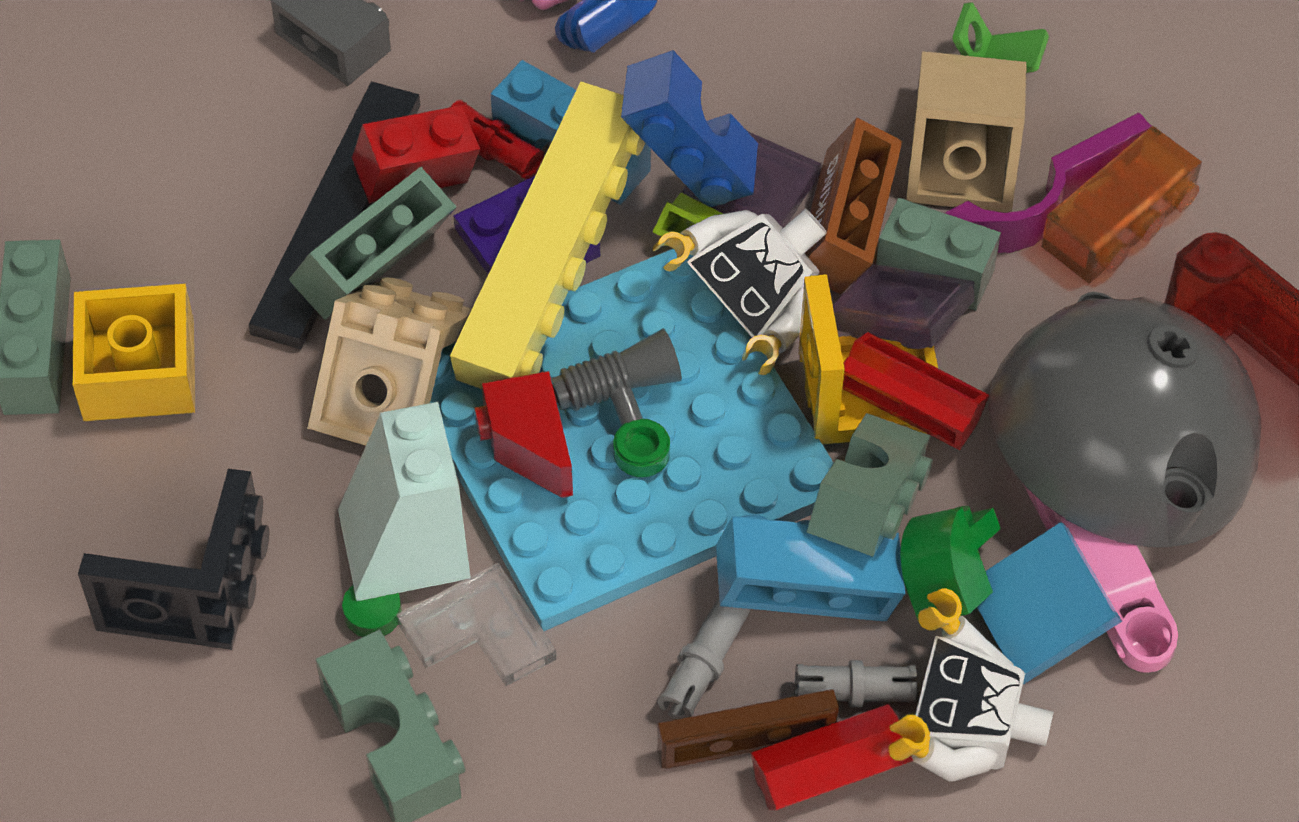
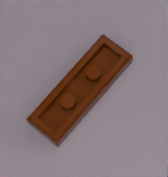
(743, 728)

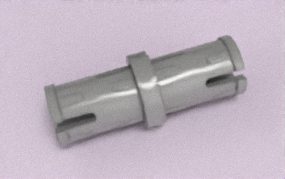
(858, 682)

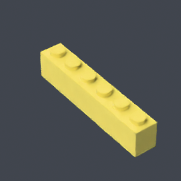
(548, 241)

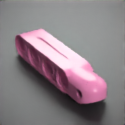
(1147, 629)

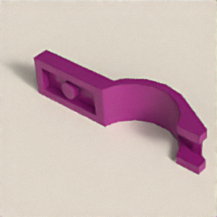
(1066, 174)

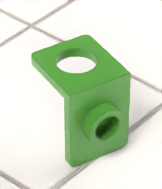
(1015, 46)

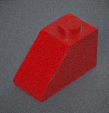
(526, 430)

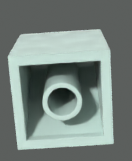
(404, 508)

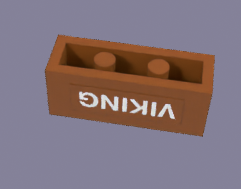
(852, 201)

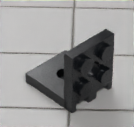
(180, 601)

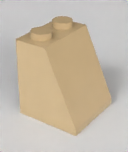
(967, 131)

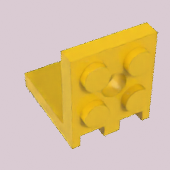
(823, 354)

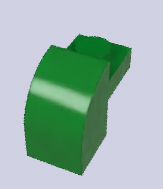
(943, 553)

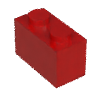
(396, 147)

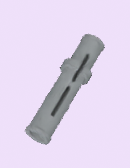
(702, 660)

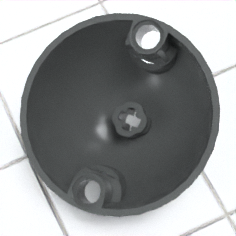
(1111, 400)

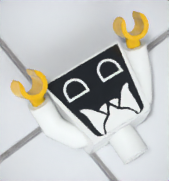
(753, 271)
(965, 701)

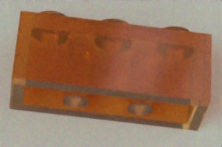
(1122, 205)

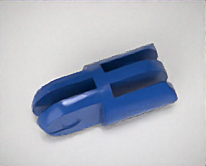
(596, 22)

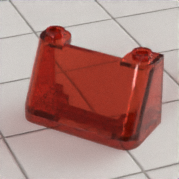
(1239, 295)

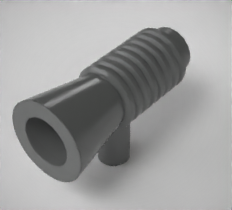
(614, 374)

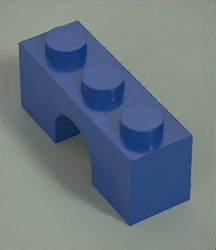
(666, 112)

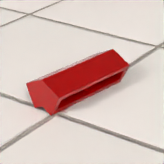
(913, 390)
(827, 758)

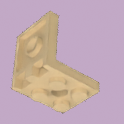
(388, 335)

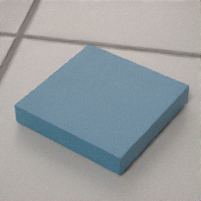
(1046, 602)

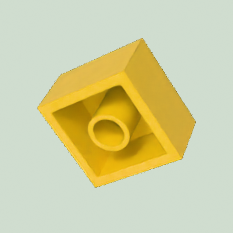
(133, 352)

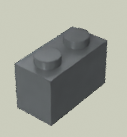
(335, 34)

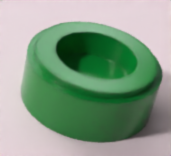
(641, 448)
(371, 614)

